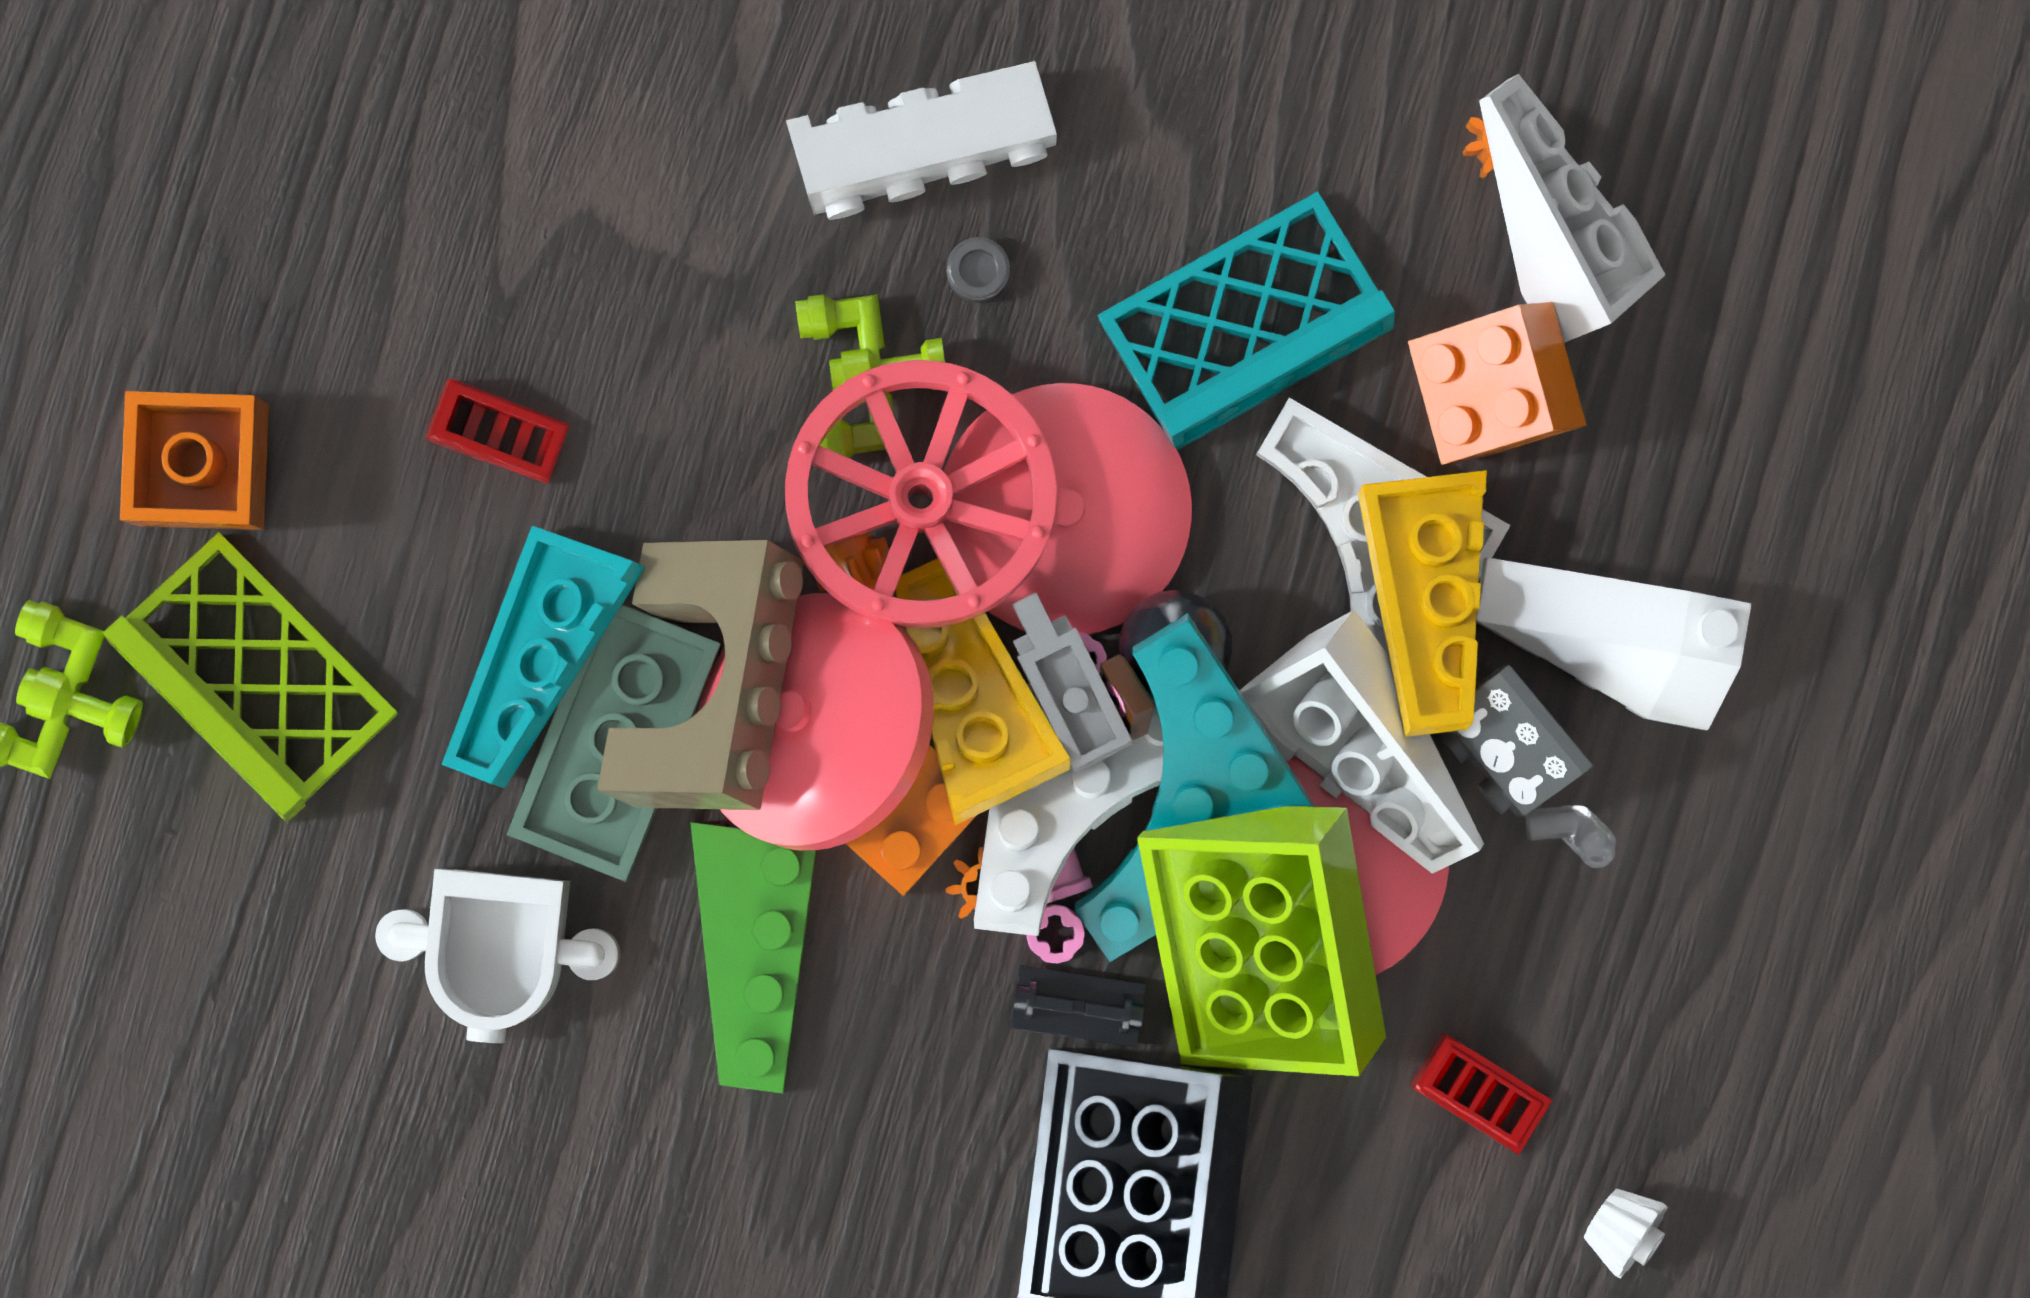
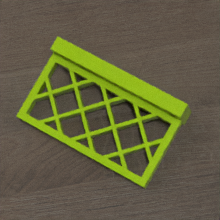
(210, 715)

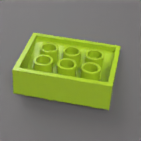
(1265, 941)

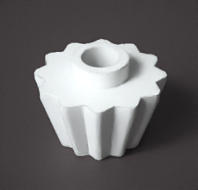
(1626, 1230)

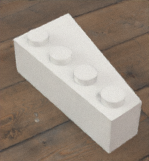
(923, 139)

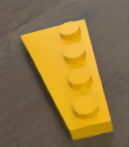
(1426, 574)
(985, 718)

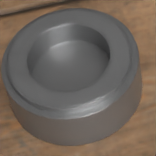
(978, 270)

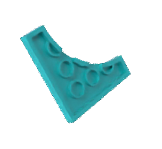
(1212, 768)

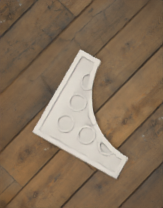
(1329, 472)
(1040, 828)

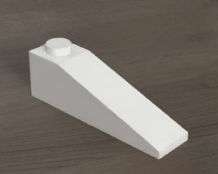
(1559, 225)
(1639, 643)
(1341, 716)

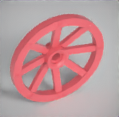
(922, 478)

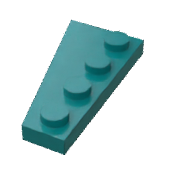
(541, 639)

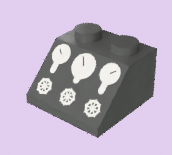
(1515, 745)

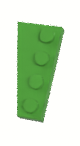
(753, 939)

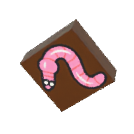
(1127, 695)

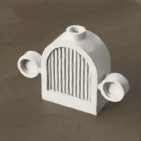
(495, 947)

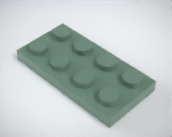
(634, 678)

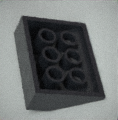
(1134, 1179)

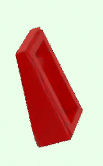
(444, 414)
(1438, 1063)

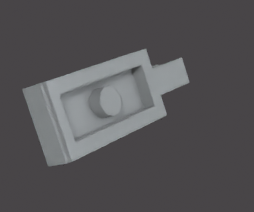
(1068, 686)

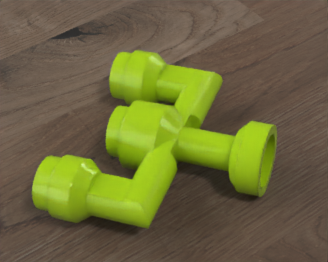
(820, 319)
(57, 695)

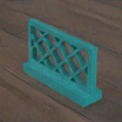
(1275, 366)

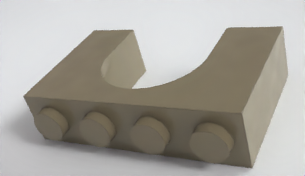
(725, 748)

